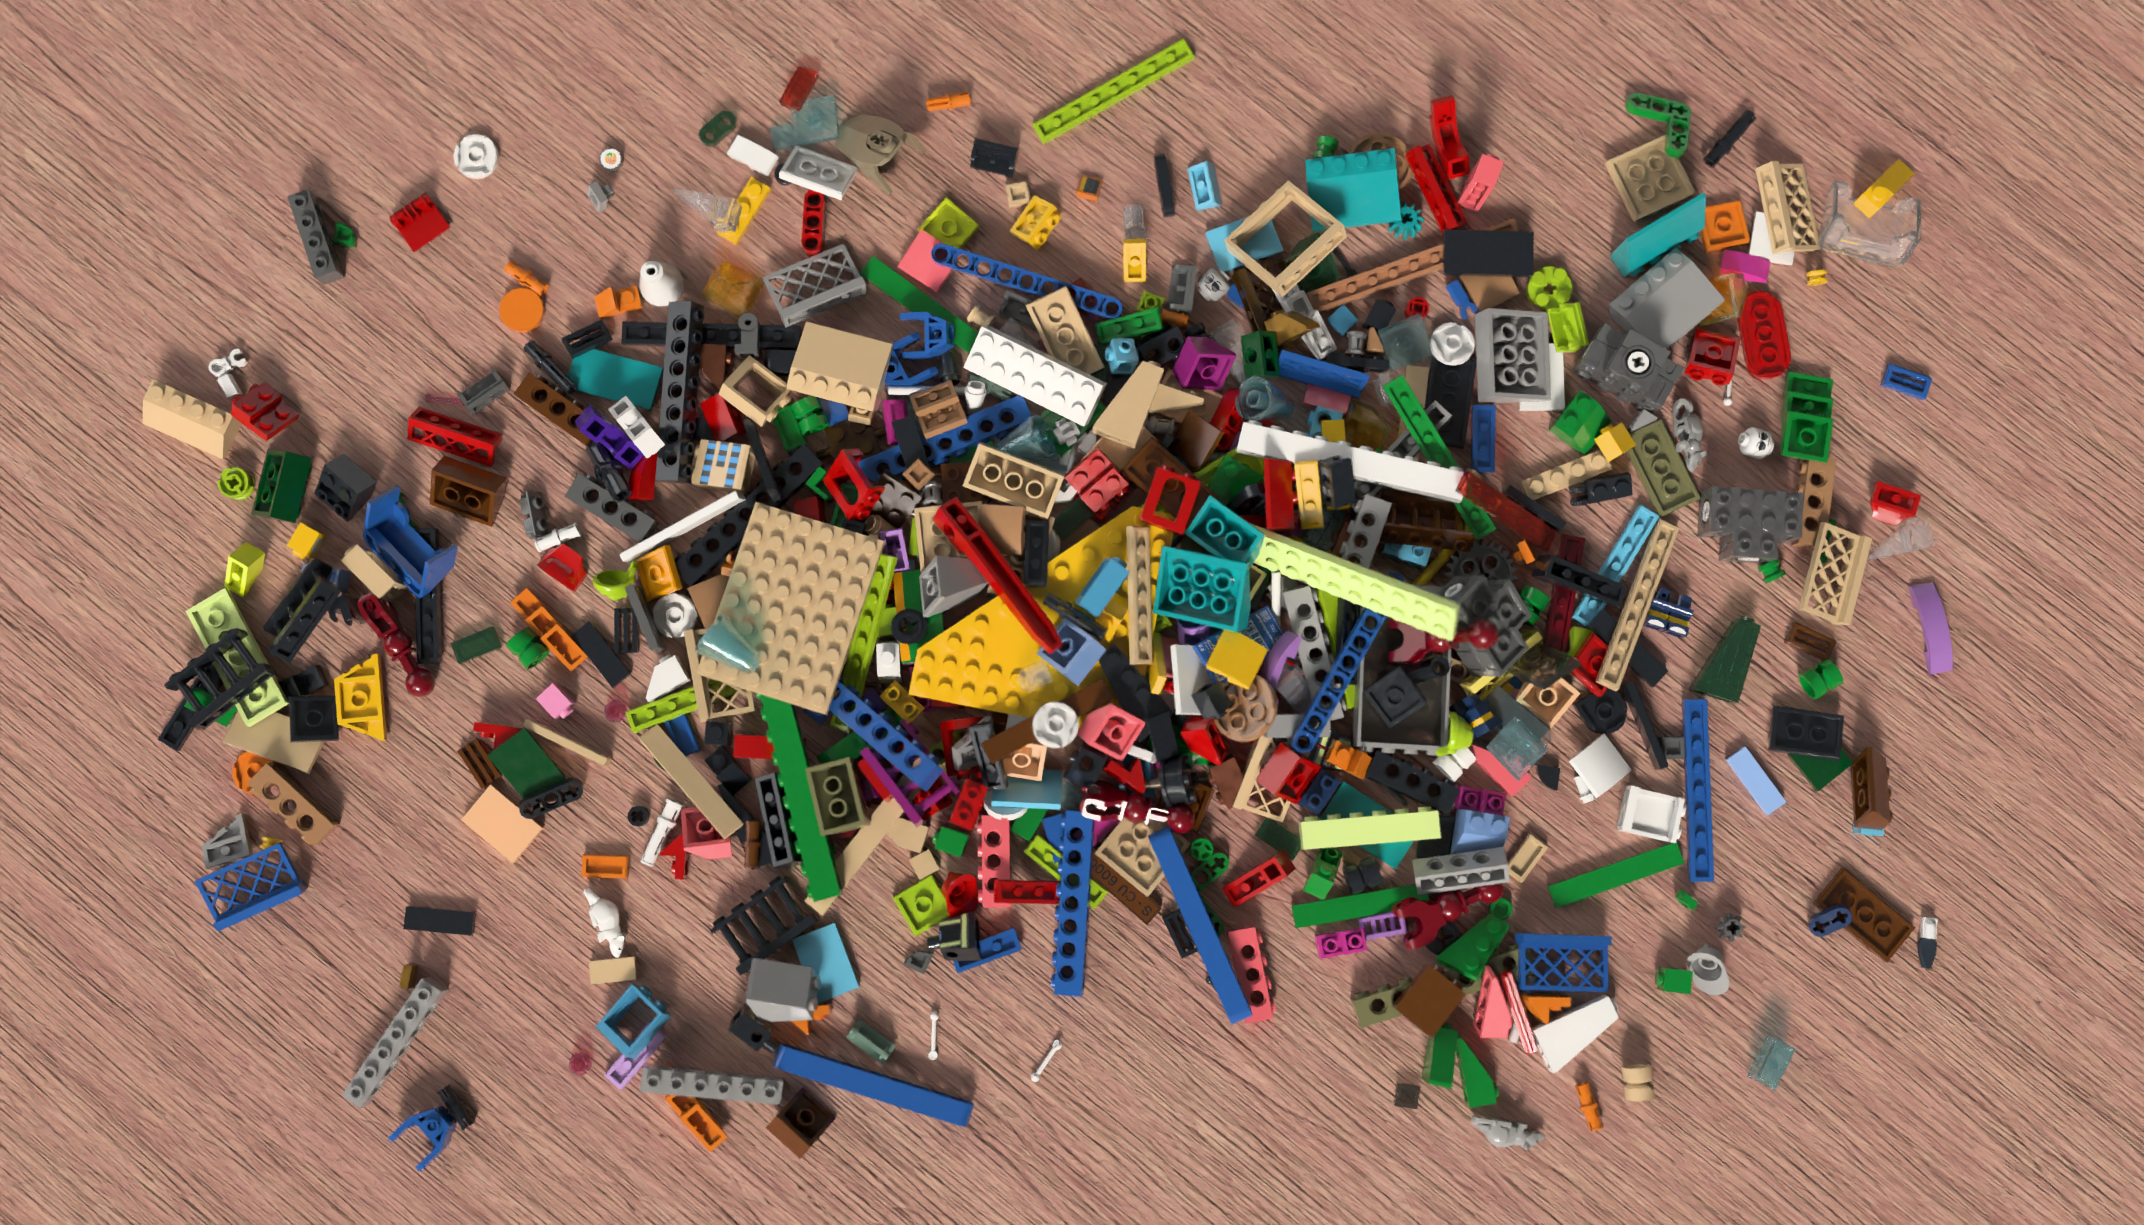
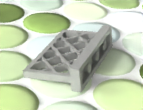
(826, 298)

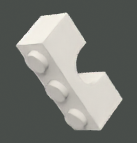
(636, 427)

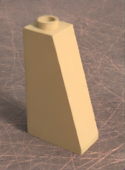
(1129, 409)

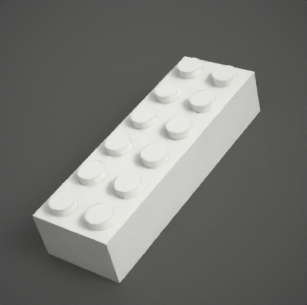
(1035, 375)

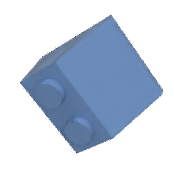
(1076, 654)
(1478, 831)

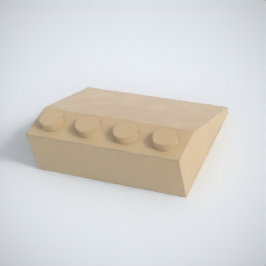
(840, 366)

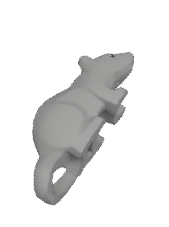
(1690, 432)
(1504, 1134)

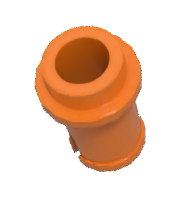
(1179, 319)

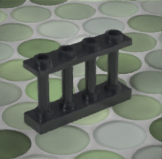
(301, 609)
(239, 688)
(783, 933)

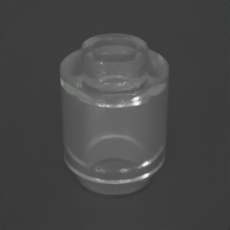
(1381, 380)

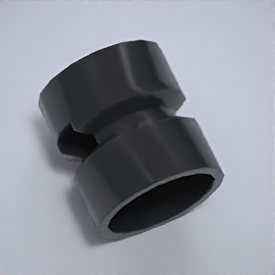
(1361, 875)

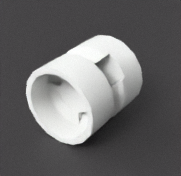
(1452, 764)

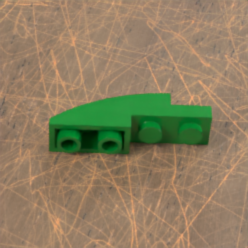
(853, 743)

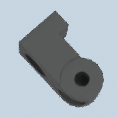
(749, 337)

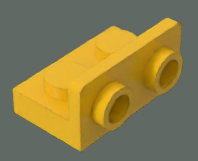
(1036, 222)

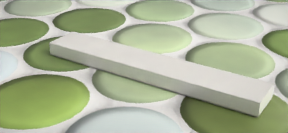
(682, 526)

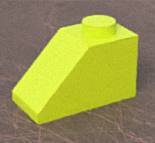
(243, 568)

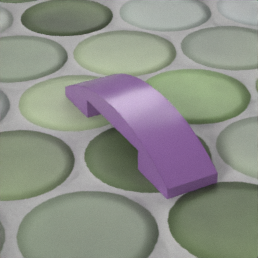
(1934, 627)
(1285, 647)

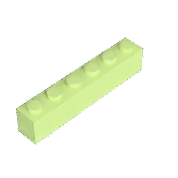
(1369, 829)

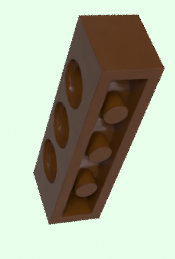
(529, 393)

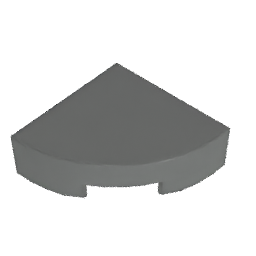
(919, 961)

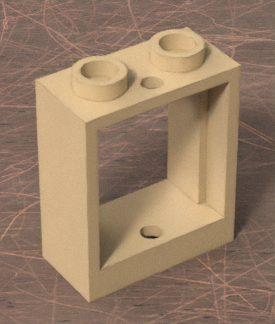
(765, 378)
(374, 573)

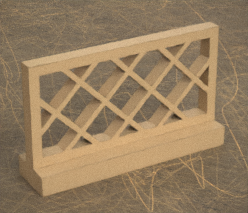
(1778, 210)
(1848, 578)
(701, 688)
(1251, 771)

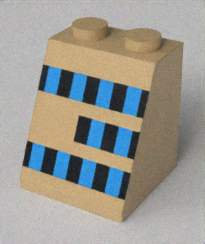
(723, 466)

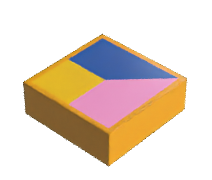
(1513, 686)

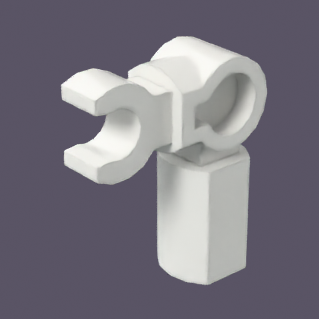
(222, 368)

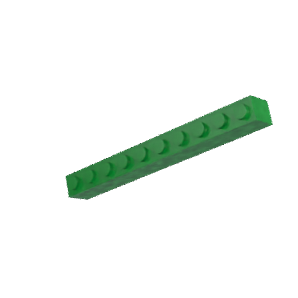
(792, 761)

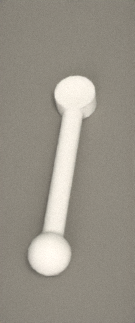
(1728, 401)
(1056, 1046)
(933, 1053)

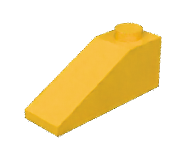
(1883, 188)

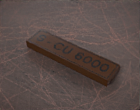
(1124, 891)

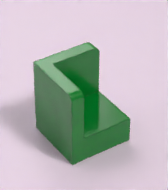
(818, 486)

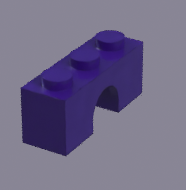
(603, 430)

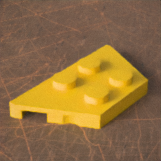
(361, 699)

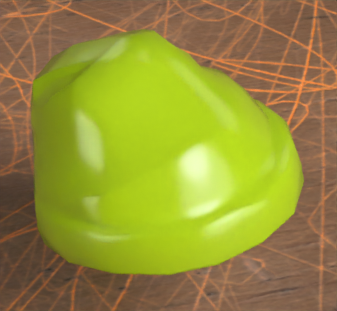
(613, 582)
(1459, 736)

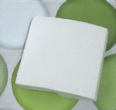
(1760, 242)
(1600, 765)

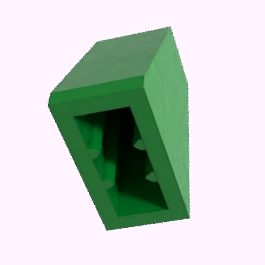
(1440, 1057)

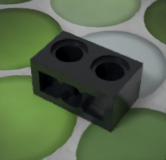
(1159, 341)

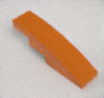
(548, 629)
(697, 1119)

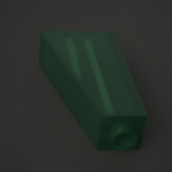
(1728, 664)

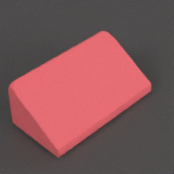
(1326, 398)

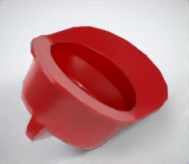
(960, 893)

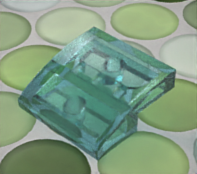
(1517, 748)

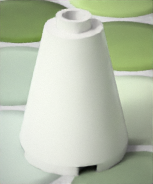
(660, 283)

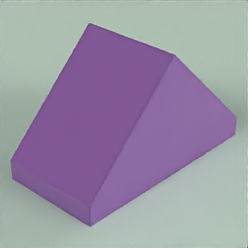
(896, 546)

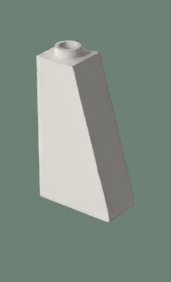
(1573, 1031)

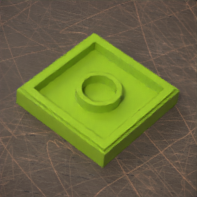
(922, 905)

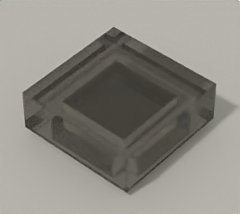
(1406, 1095)

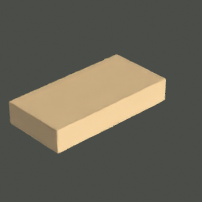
(1526, 857)
(613, 970)

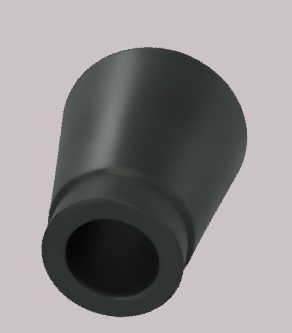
(948, 369)

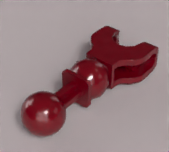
(396, 642)
(1418, 642)
(1115, 804)
(1433, 914)

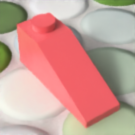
(1498, 772)
(1492, 1014)

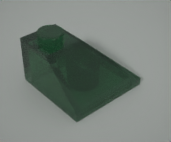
(1320, 275)

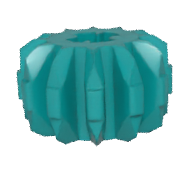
(1411, 225)

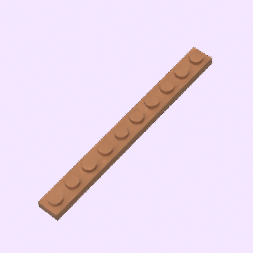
(1386, 276)

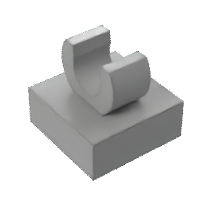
(599, 196)

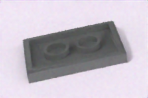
(645, 618)

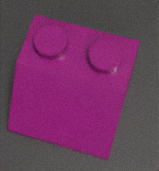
(1203, 364)

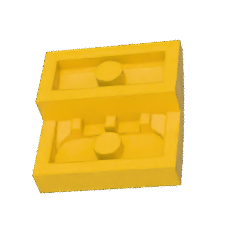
(1236, 658)

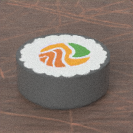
(611, 159)

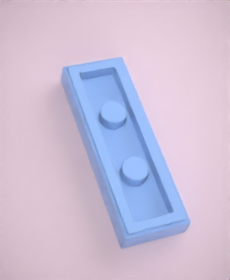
(1755, 780)

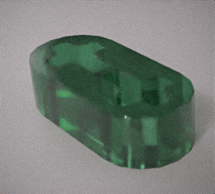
(719, 133)

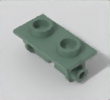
(871, 1041)

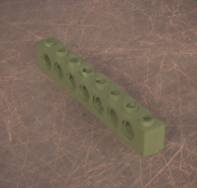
(1367, 1016)

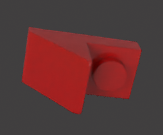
(501, 733)
(1131, 777)
(680, 865)

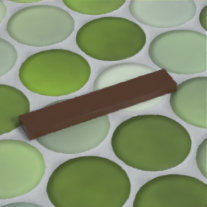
(1022, 733)

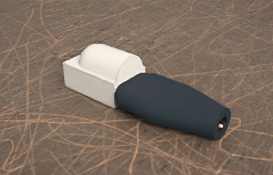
(1927, 944)

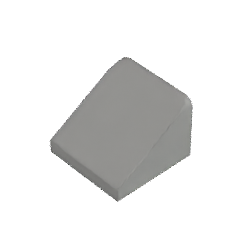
(1641, 419)

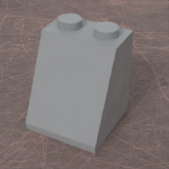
(948, 584)
(782, 991)

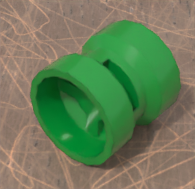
(1326, 146)

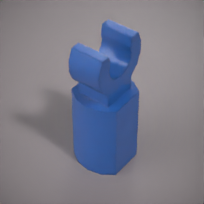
(1460, 298)

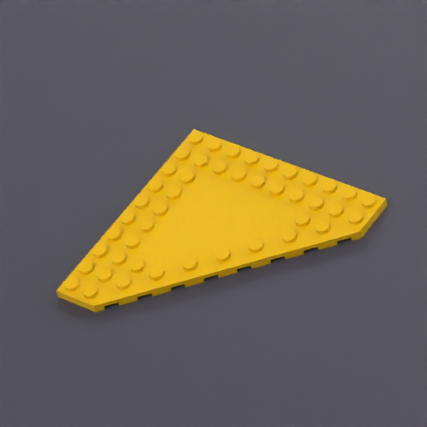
(981, 654)

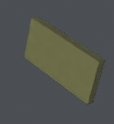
(1661, 469)

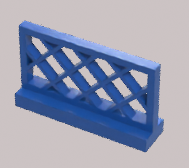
(1321, 374)
(263, 901)
(1566, 942)

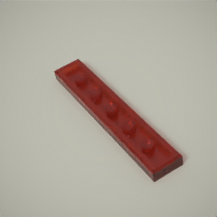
(1506, 511)

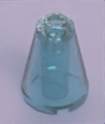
(1262, 401)
(1029, 440)
(728, 646)

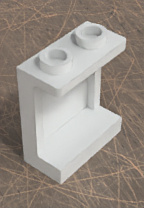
(1651, 814)

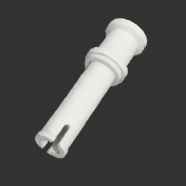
(665, 823)

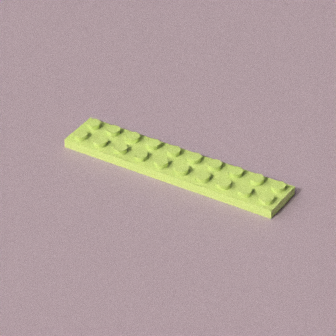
(1359, 585)

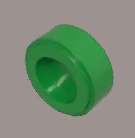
(1686, 900)
(1501, 909)

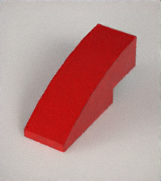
(643, 479)
(753, 747)

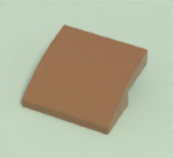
(1489, 290)
(938, 409)
(1004, 527)
(707, 597)

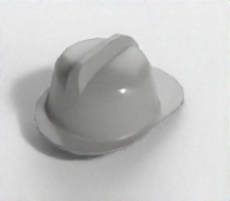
(1709, 970)

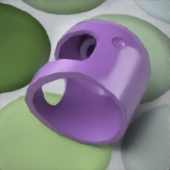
(1192, 633)

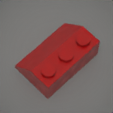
(1279, 496)

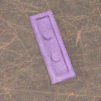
(625, 1068)

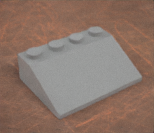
(1666, 301)
(1512, 356)

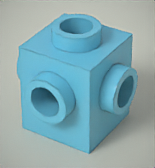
(1122, 356)

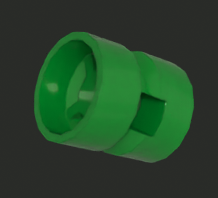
(810, 417)
(1535, 602)
(527, 648)
(1822, 678)

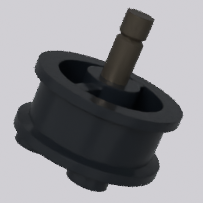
(1176, 781)

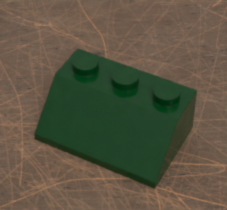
(281, 486)

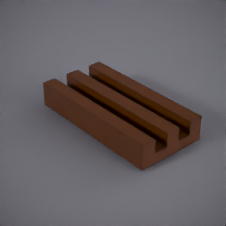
(1792, 634)
(469, 747)

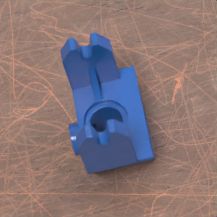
(934, 342)
(899, 377)
(438, 1134)

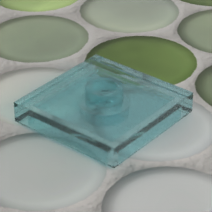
(816, 121)
(1405, 342)

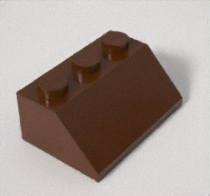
(467, 490)
(1870, 790)

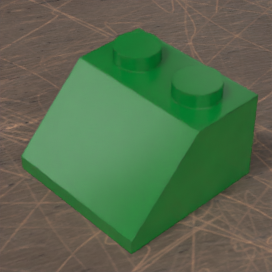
(1581, 422)

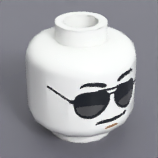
(1756, 443)

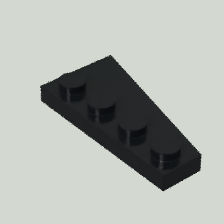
(1131, 687)

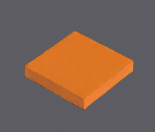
(1724, 226)

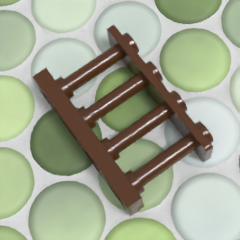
(1416, 535)

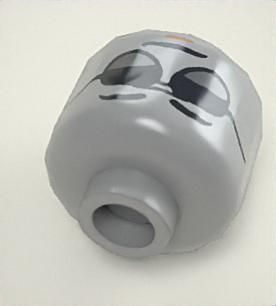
(1213, 284)

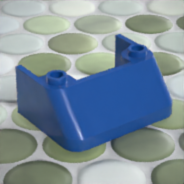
(401, 547)

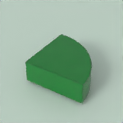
(344, 236)

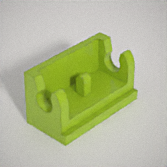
(1568, 327)

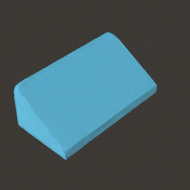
(1204, 185)

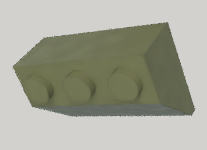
(837, 796)

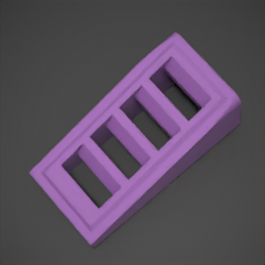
(1394, 931)

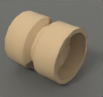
(1638, 1082)

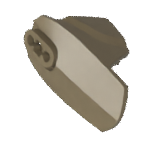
(873, 142)

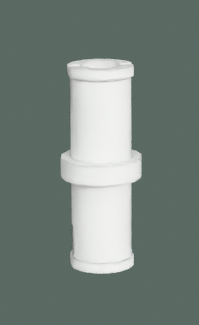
(557, 537)

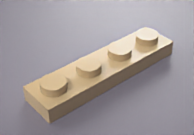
(1565, 475)

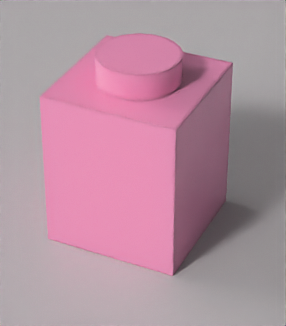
(556, 702)

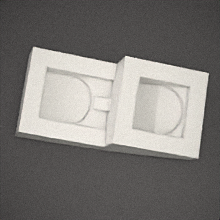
(752, 155)

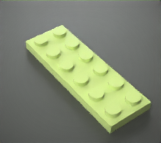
(211, 621)

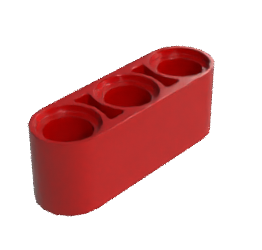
(809, 213)
(1227, 418)

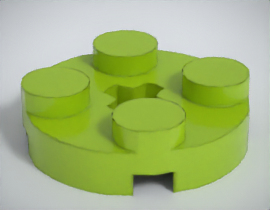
(1549, 275)

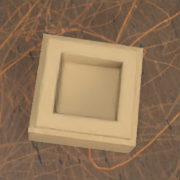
(1017, 194)
(924, 864)

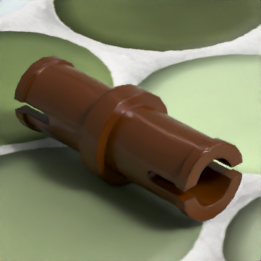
(751, 844)

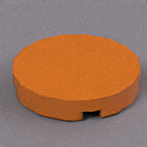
(521, 310)
(246, 767)

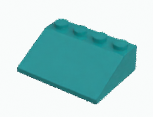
(1356, 187)
(1661, 237)
(1203, 589)

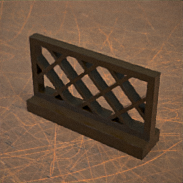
(1250, 300)

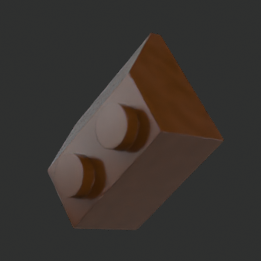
(801, 1122)

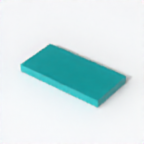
(616, 377)
(1350, 800)

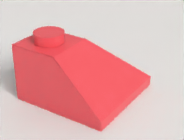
(1111, 730)
(702, 837)

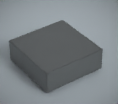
(1673, 747)

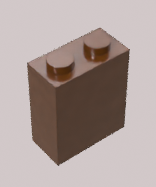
(1429, 999)

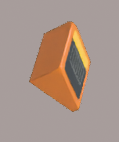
(1089, 188)

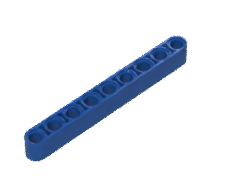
(1017, 273)
(1345, 675)
(1200, 925)
(873, 1085)

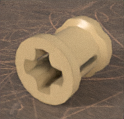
(981, 317)

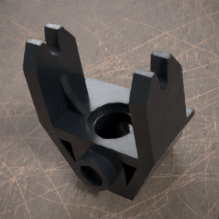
(1082, 776)

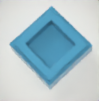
(1342, 320)

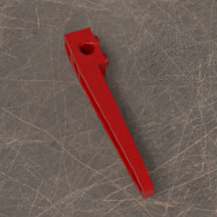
(971, 539)

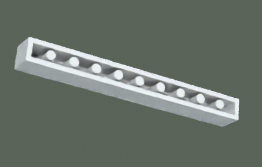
(1367, 465)

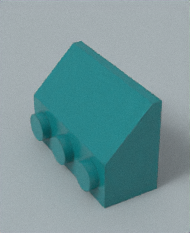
(1225, 533)

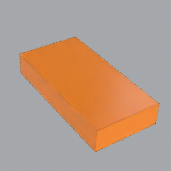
(605, 866)

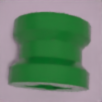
(1771, 570)
(1204, 850)

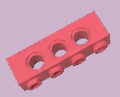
(1480, 182)
(986, 849)
(1237, 940)

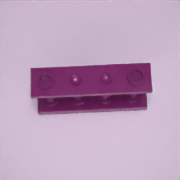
(902, 793)

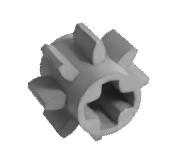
(1066, 432)

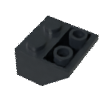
(344, 487)

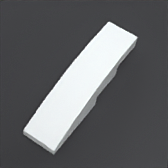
(1318, 340)

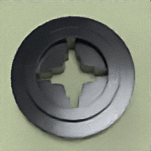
(913, 617)
(1449, 929)

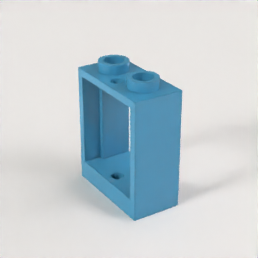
(1102, 586)
(616, 1037)

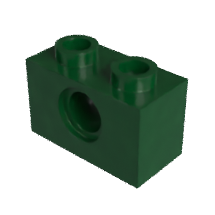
(1260, 354)

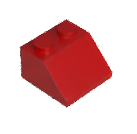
(1288, 773)

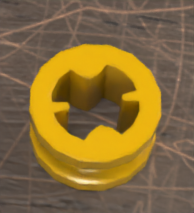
(1816, 277)
(269, 841)

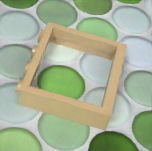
(1308, 259)

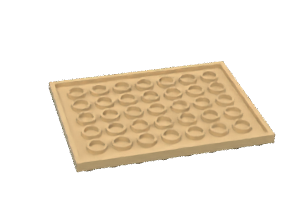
(797, 603)

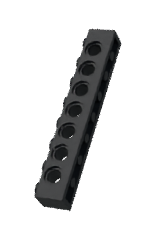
(678, 409)
(712, 559)

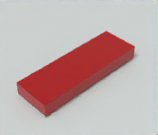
(1025, 892)

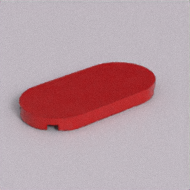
(1764, 336)

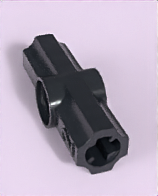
(609, 471)

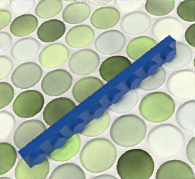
(1698, 790)

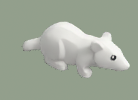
(607, 917)

